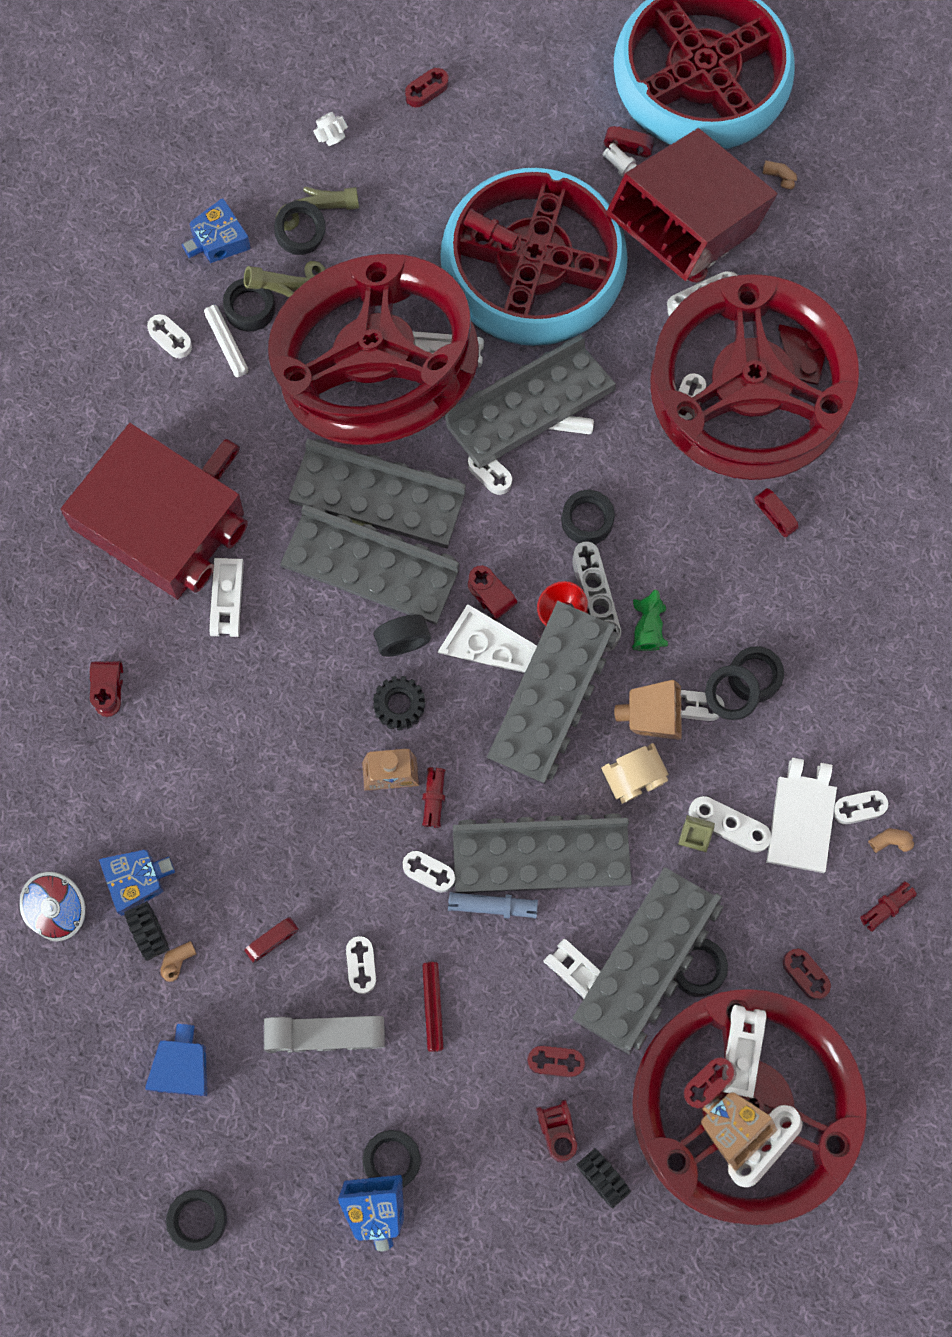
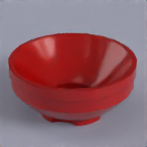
(564, 592)

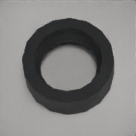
(308, 209)
(248, 323)
(592, 497)
(402, 635)
(765, 655)
(732, 670)
(721, 972)
(397, 1136)
(178, 1204)

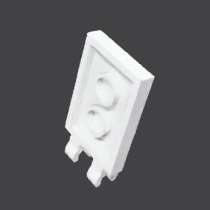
(802, 819)

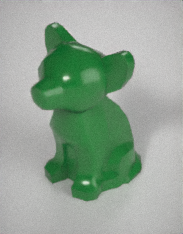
(648, 630)

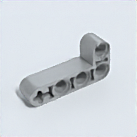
(599, 595)
(323, 1034)

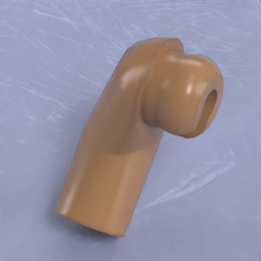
(780, 170)
(901, 838)
(173, 961)

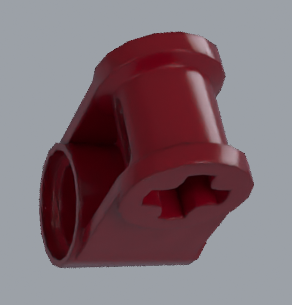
(493, 594)
(106, 683)
(557, 1129)

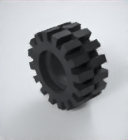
(399, 686)
(146, 931)
(603, 1178)

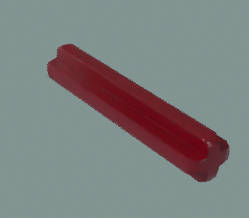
(432, 1006)

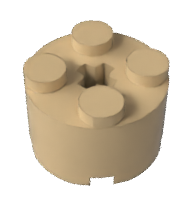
(634, 772)

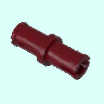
(491, 229)
(433, 797)
(888, 906)

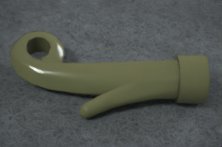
(325, 200)
(257, 278)

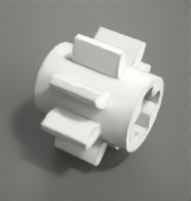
(330, 128)

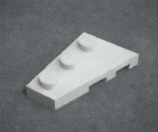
(487, 642)

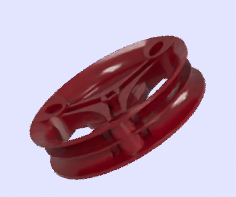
(373, 349)
(759, 359)
(769, 1093)

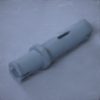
(493, 905)

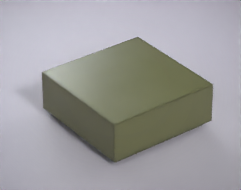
(696, 833)

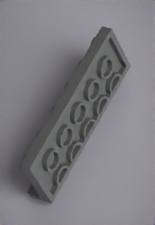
(528, 402)
(378, 492)
(371, 563)
(552, 692)
(541, 854)
(648, 961)

